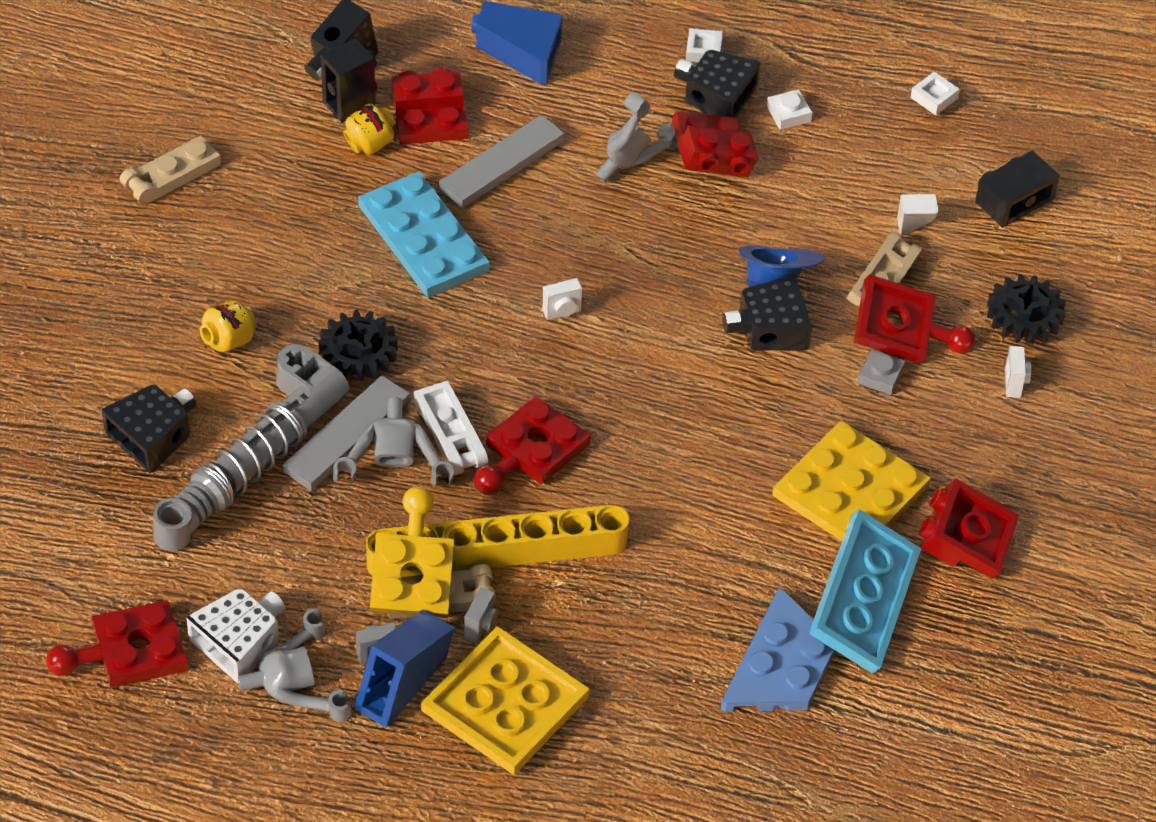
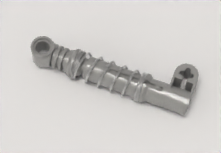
(311, 391)

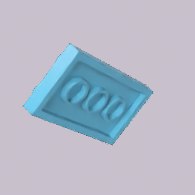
(423, 234)
(865, 591)

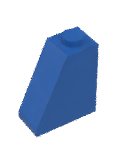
(519, 37)
(402, 665)

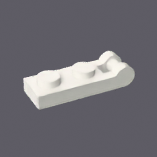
(450, 426)

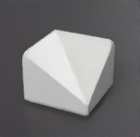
(916, 211)

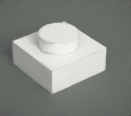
(700, 41)
(935, 93)
(789, 109)
(562, 299)
(1016, 372)

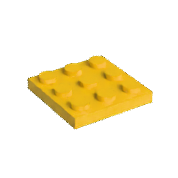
(848, 475)
(505, 700)

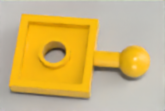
(398, 552)

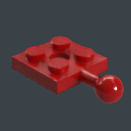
(915, 312)
(535, 459)
(120, 659)

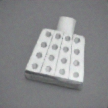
(236, 630)

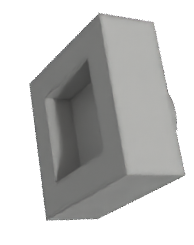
(881, 372)
(480, 616)
(367, 637)

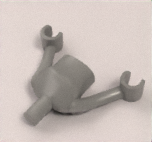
(628, 144)
(394, 445)
(289, 669)

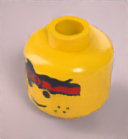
(369, 129)
(228, 326)

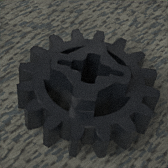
(1043, 312)
(358, 345)

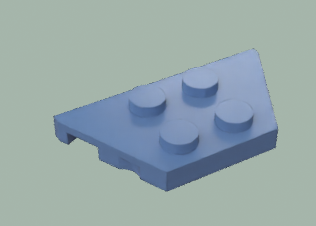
(781, 662)

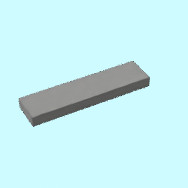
(501, 161)
(335, 440)

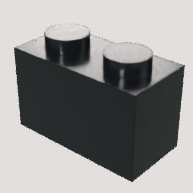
(348, 78)
(1017, 188)

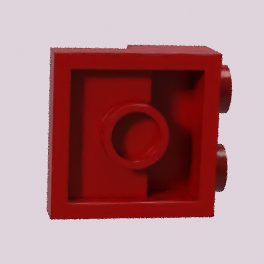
(429, 106)
(714, 144)
(968, 528)

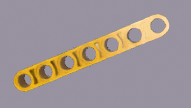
(524, 537)

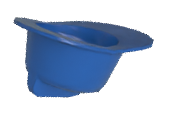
(770, 263)

